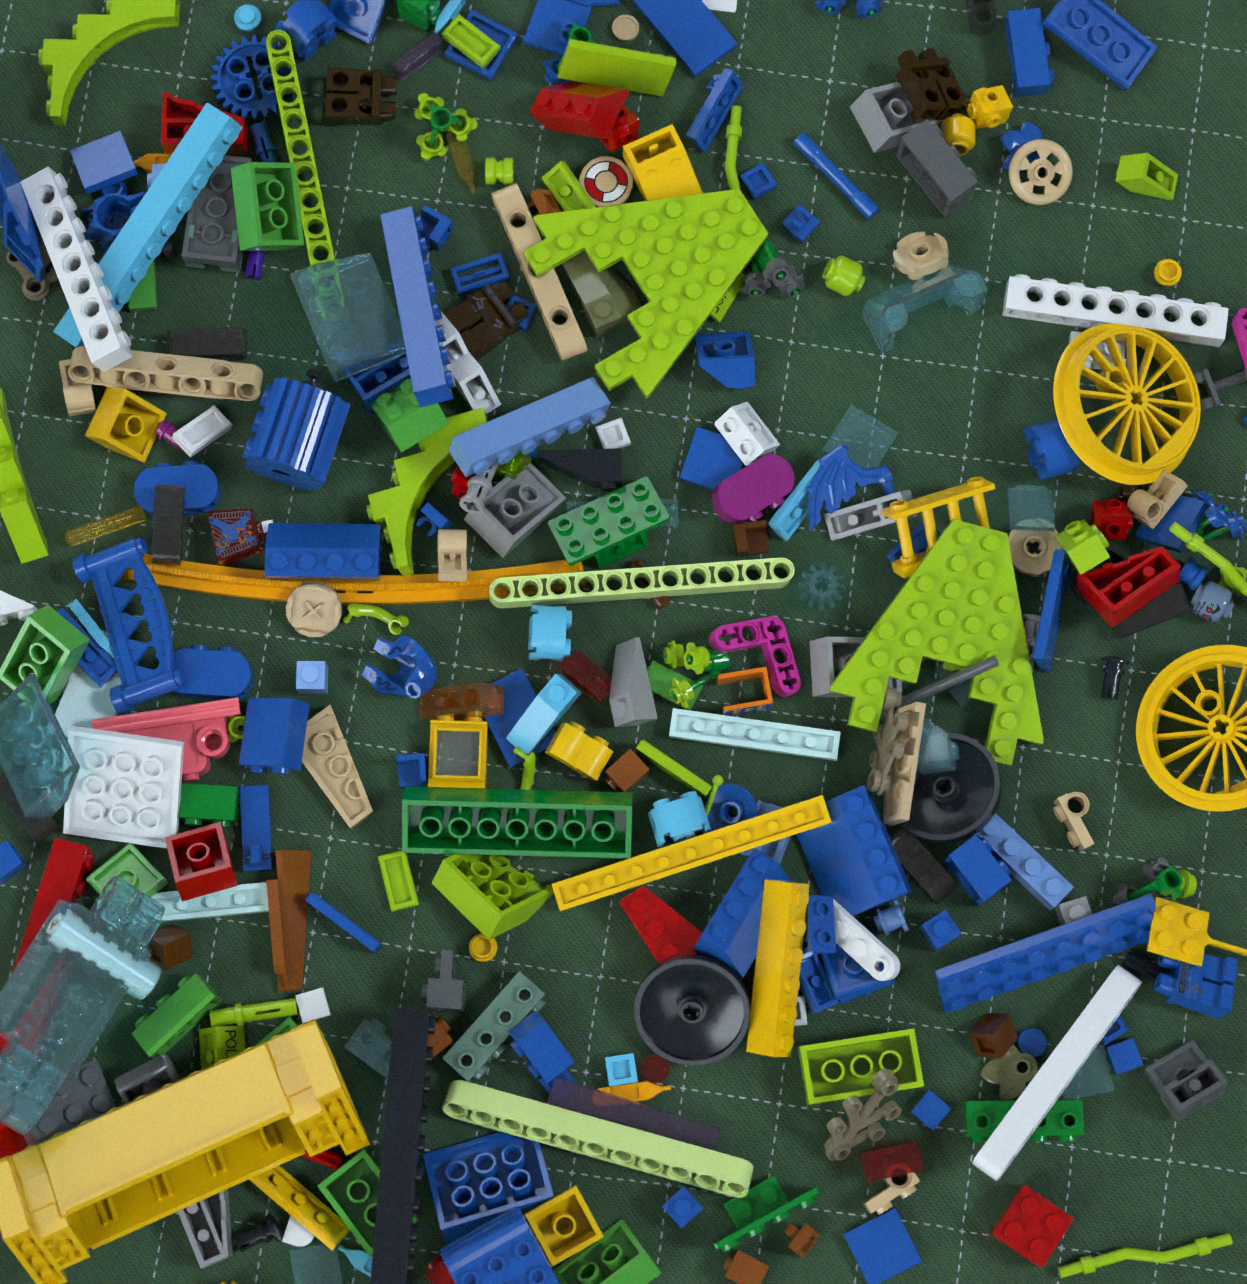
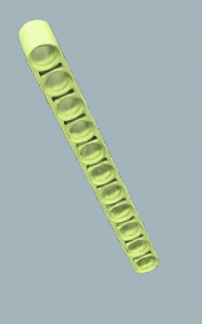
(653, 575)
(598, 1138)

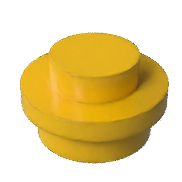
(1167, 272)
(482, 948)

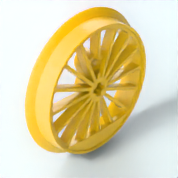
(1129, 402)
(1152, 709)

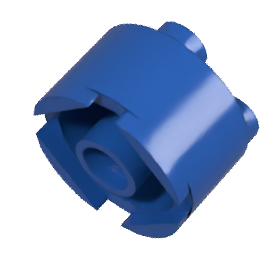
(309, 26)
(1049, 450)

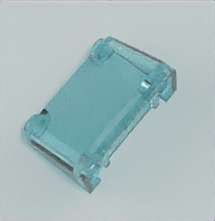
(888, 310)

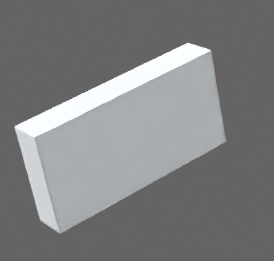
(202, 431)

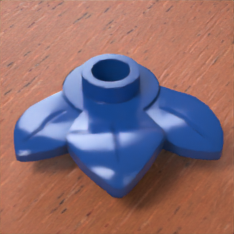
(1014, 139)

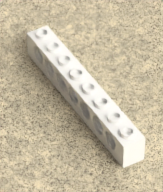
(39, 191)
(1074, 314)

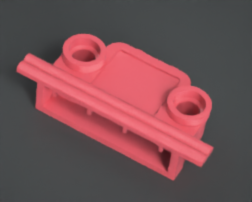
(198, 725)

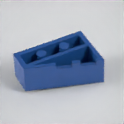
(379, 380)

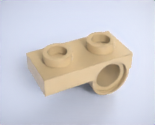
(78, 396)
(1152, 505)
(452, 555)
(1078, 833)
(881, 1201)

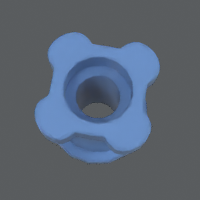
(890, 919)

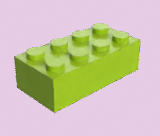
(848, 1065)

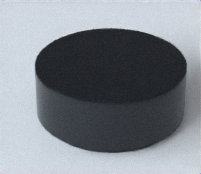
(168, 252)

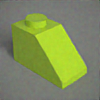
(1146, 176)

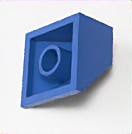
(727, 358)

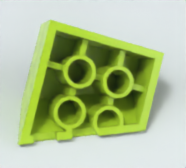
(490, 891)

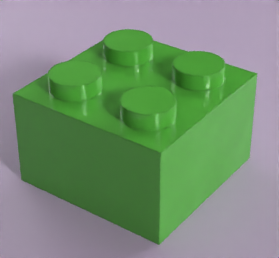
(404, 418)

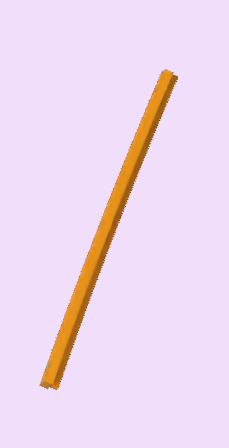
(386, 591)

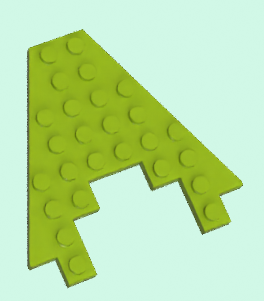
(681, 256)
(957, 612)

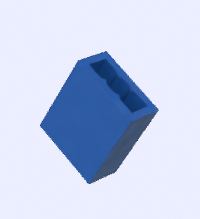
(274, 735)

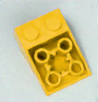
(661, 166)

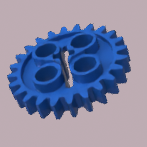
(231, 85)

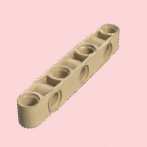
(546, 288)
(172, 375)

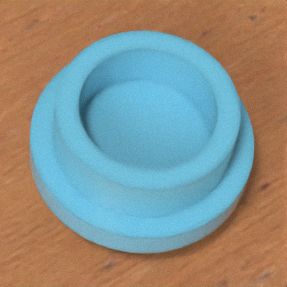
(247, 17)

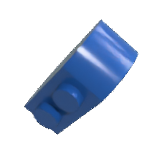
(200, 484)
(213, 673)

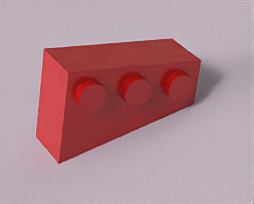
(179, 116)
(1128, 585)
(659, 925)

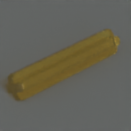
(105, 526)

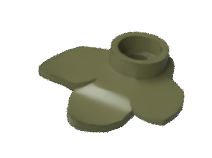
(1006, 1074)

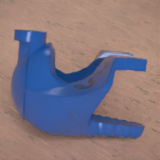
(416, 670)

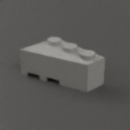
(209, 1228)

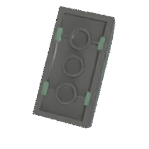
(212, 222)

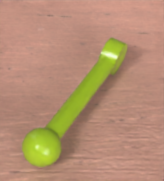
(717, 781)

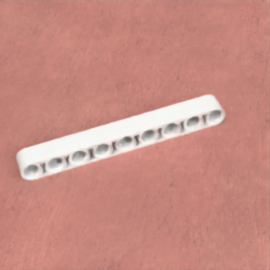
(1056, 1073)

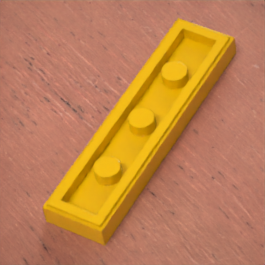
(302, 1206)

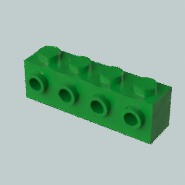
(1062, 1120)

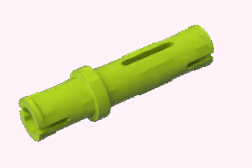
(249, 1013)

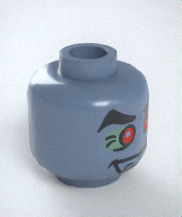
(1212, 601)

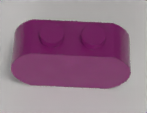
(753, 489)

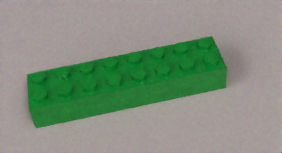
(516, 822)

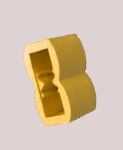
(579, 751)

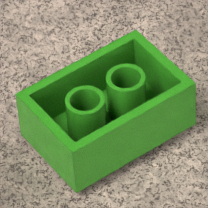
(267, 206)
(46, 648)
(355, 1195)

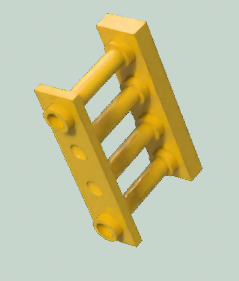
(901, 509)

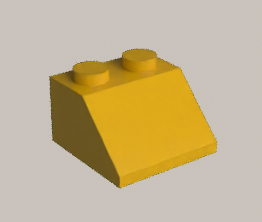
(125, 423)
(564, 1225)

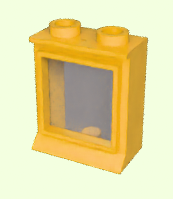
(458, 753)

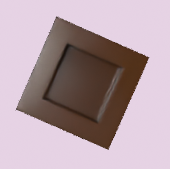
(750, 538)
(170, 946)
(993, 1035)

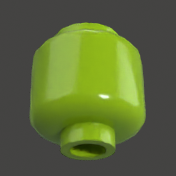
(843, 275)

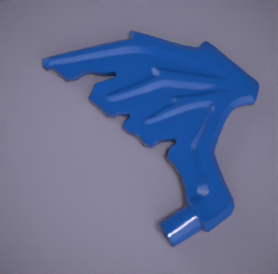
(837, 481)

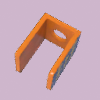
(745, 675)

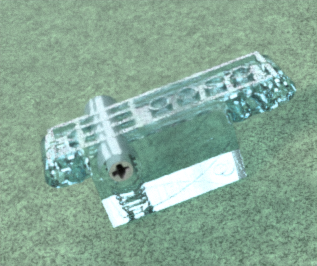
(69, 992)

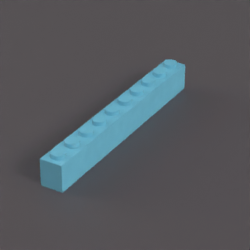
(161, 210)

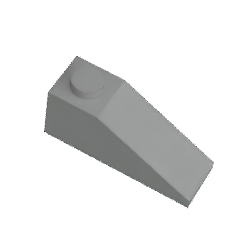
(863, 516)
(630, 686)

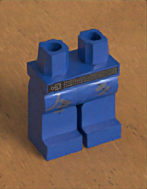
(1198, 988)

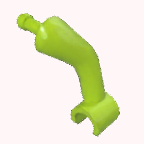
(359, 610)
(529, 768)

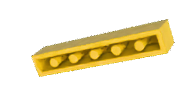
(777, 968)

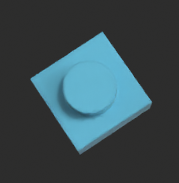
(621, 1069)

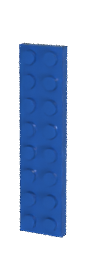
(1045, 954)

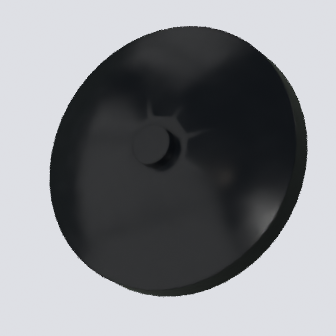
(958, 801)
(692, 1010)

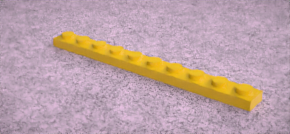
(691, 852)

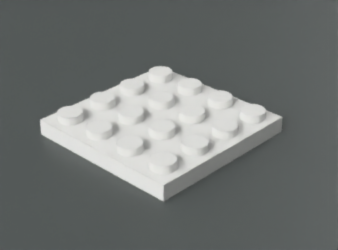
(124, 787)

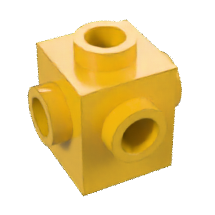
(989, 107)

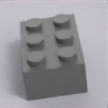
(937, 168)
(75, 1101)

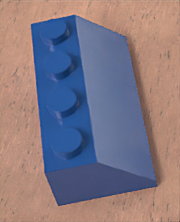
(323, 551)
(735, 925)

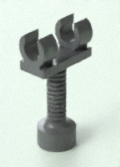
(1212, 387)

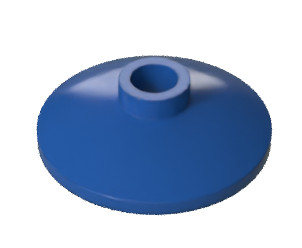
(726, 797)

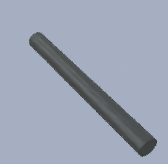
(950, 681)

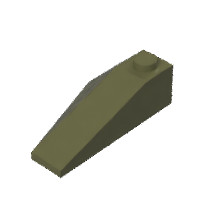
(602, 295)

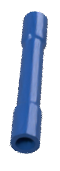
(815, 154)

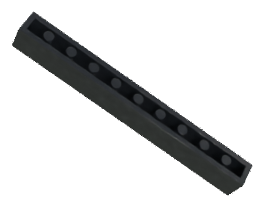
(402, 1146)

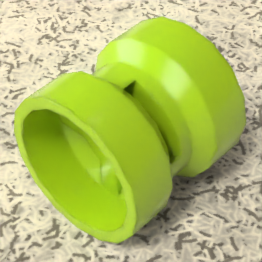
(499, 171)

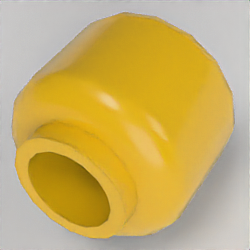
(959, 132)

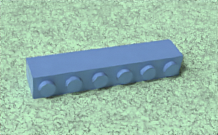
(529, 427)

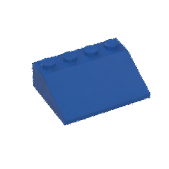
(854, 855)
(484, 1180)

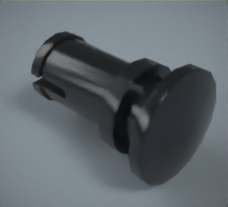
(1112, 676)
(261, 1233)

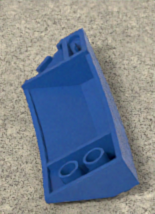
(17, 220)

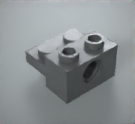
(445, 993)
(1186, 1080)

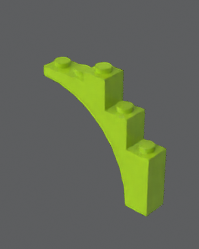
(92, 36)
(413, 477)
(15, 498)

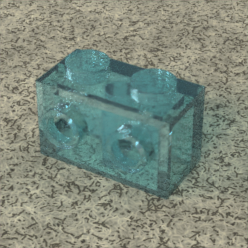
(372, 1046)

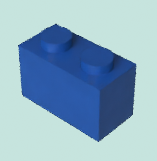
(540, 1046)

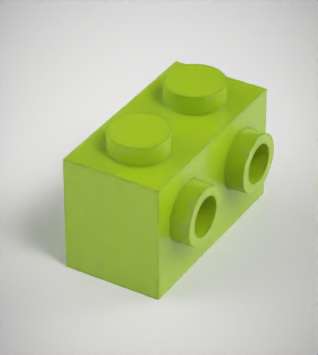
(1083, 545)

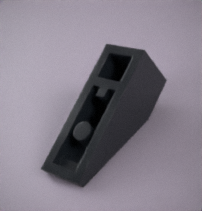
(590, 466)

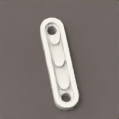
(864, 945)

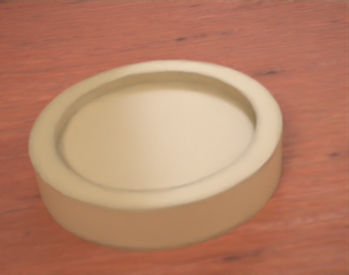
(625, 28)

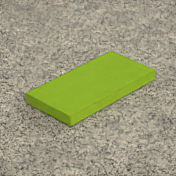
(616, 67)

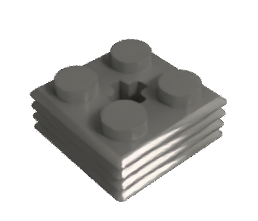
(146, 1078)

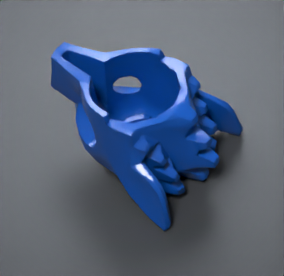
(109, 216)

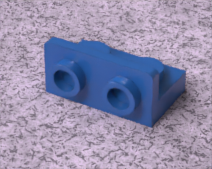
(820, 927)

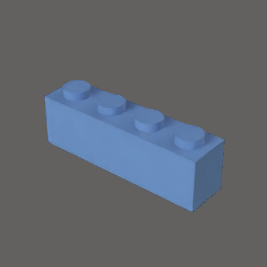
(1025, 863)

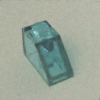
(936, 750)

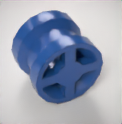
(1192, 573)

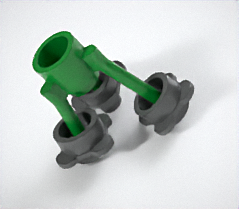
(775, 269)
(1161, 878)

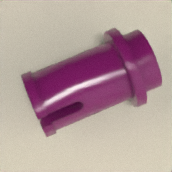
(165, 431)

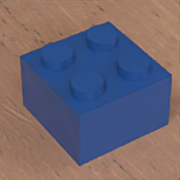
(978, 869)

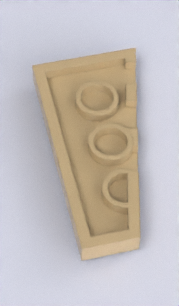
(333, 768)
(903, 771)

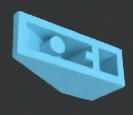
(543, 713)

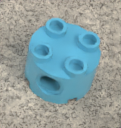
(548, 632)
(678, 819)

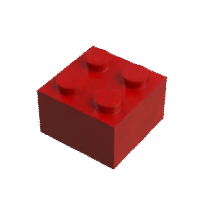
(201, 861)
(1031, 1226)

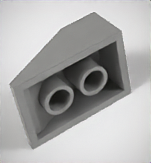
(885, 116)
(515, 509)
(828, 659)

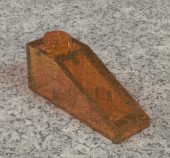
(463, 701)

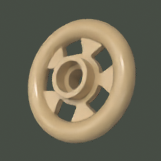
(1019, 162)

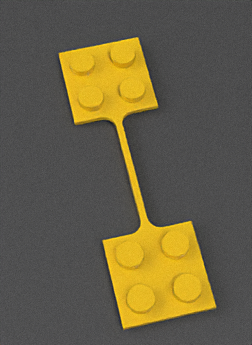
(1182, 933)

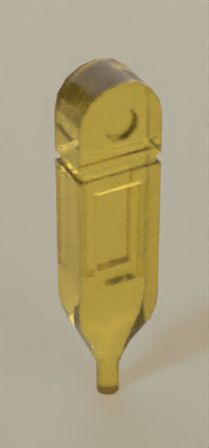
(462, 160)

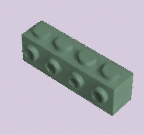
(490, 1030)

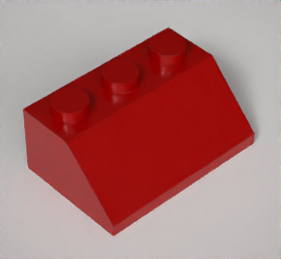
(579, 108)

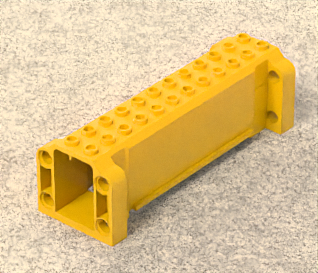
(174, 1149)

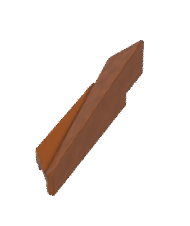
(289, 916)

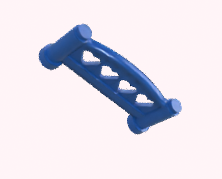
(105, 570)

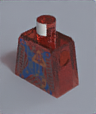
(236, 534)

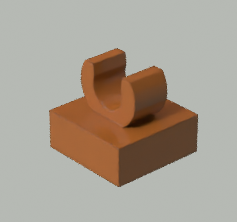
(544, 202)
(801, 1239)

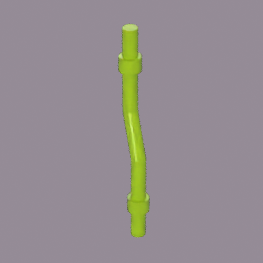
(733, 134)
(1196, 544)
(1201, 1246)

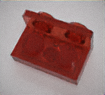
(587, 676)
(891, 1161)

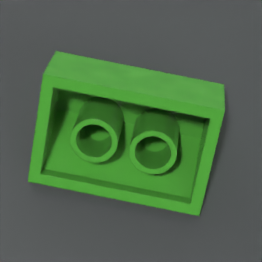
(175, 1015)
(611, 1260)

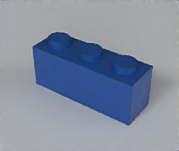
(1028, 52)

